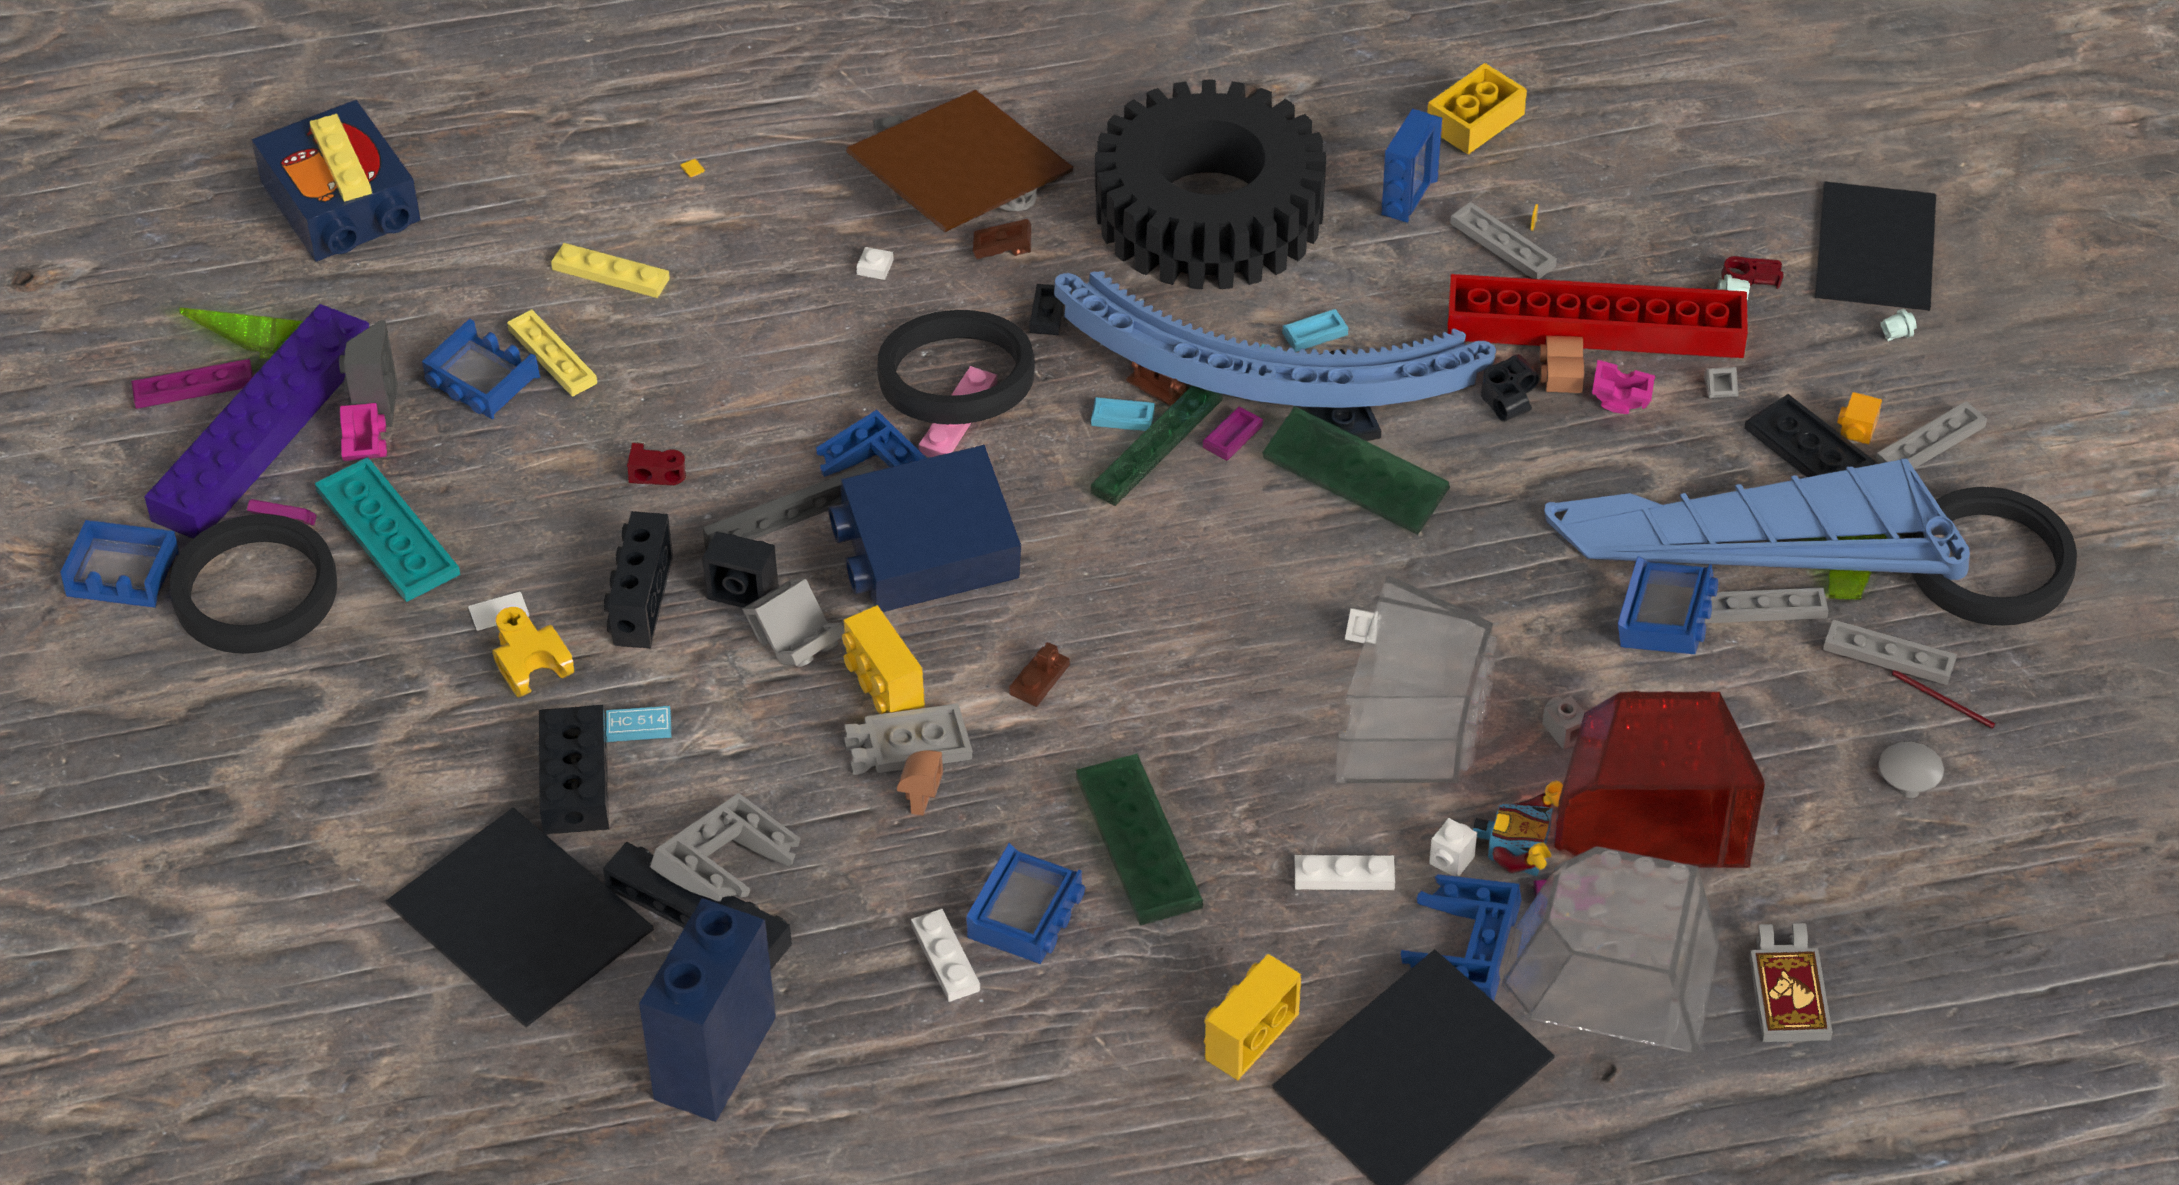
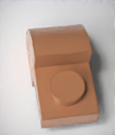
(921, 779)

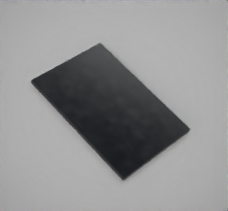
(1876, 246)

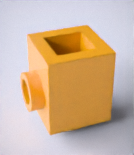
(1859, 417)

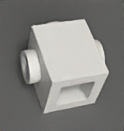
(1453, 847)

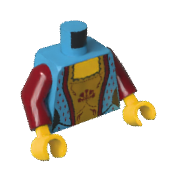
(1521, 832)

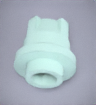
(1733, 284)
(1899, 325)

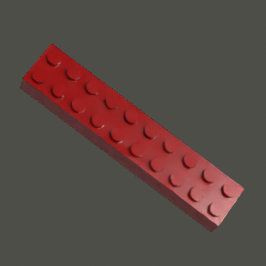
(1601, 313)

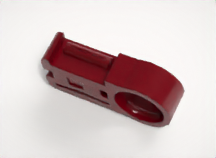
(1755, 269)

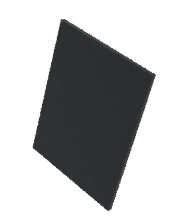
(519, 916)
(1413, 1072)

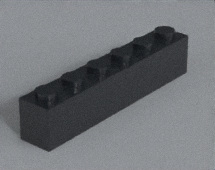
(632, 878)

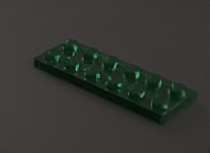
(1356, 470)
(1139, 839)

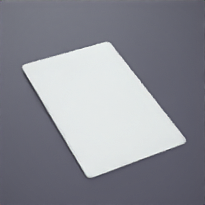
(485, 613)

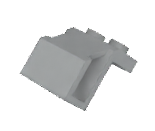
(792, 623)

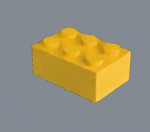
(1478, 107)
(882, 662)
(1252, 1016)

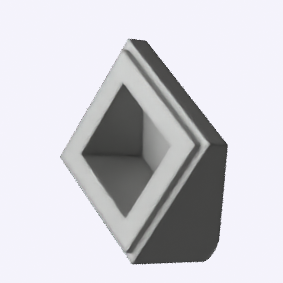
(1721, 382)

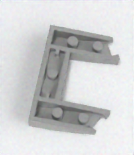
(686, 855)

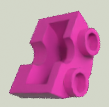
(1622, 391)
(362, 432)

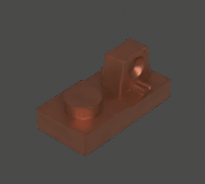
(1002, 238)
(1039, 675)

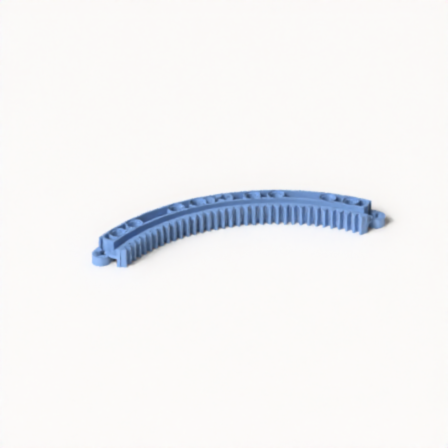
(1265, 373)

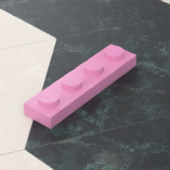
(944, 438)

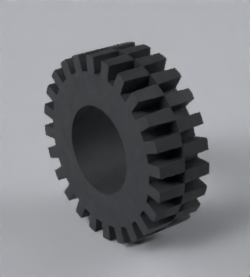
(1210, 231)

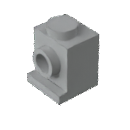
(1563, 720)

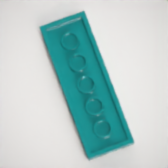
(387, 529)

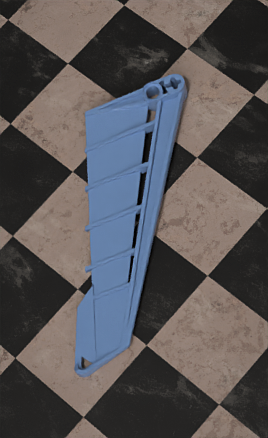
(1842, 503)

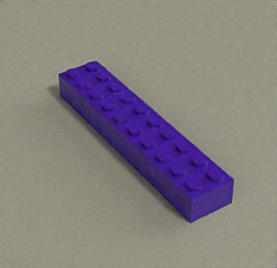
(254, 425)

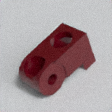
(655, 466)

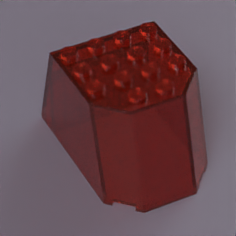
(1662, 781)

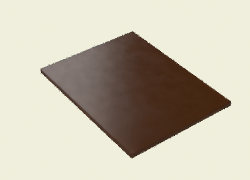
(959, 160)

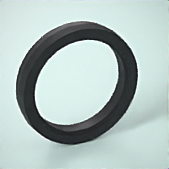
(956, 408)
(2004, 610)
(266, 635)

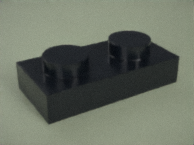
(1046, 311)

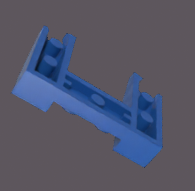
(865, 439)
(1494, 909)

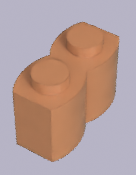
(1563, 364)

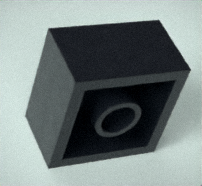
(739, 569)

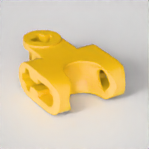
(528, 649)

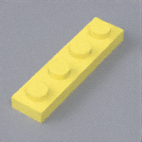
(340, 157)
(610, 270)
(552, 353)

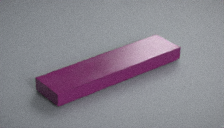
(191, 383)

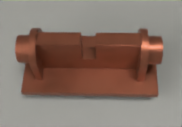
(1156, 384)

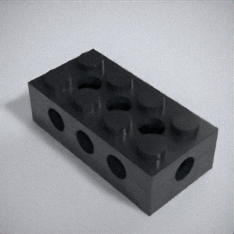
(639, 579)
(564, 803)

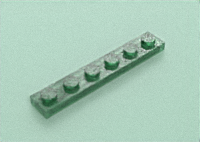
(1154, 444)

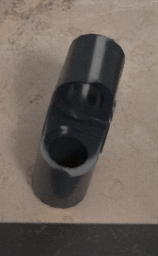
(1506, 387)

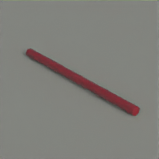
(1940, 697)

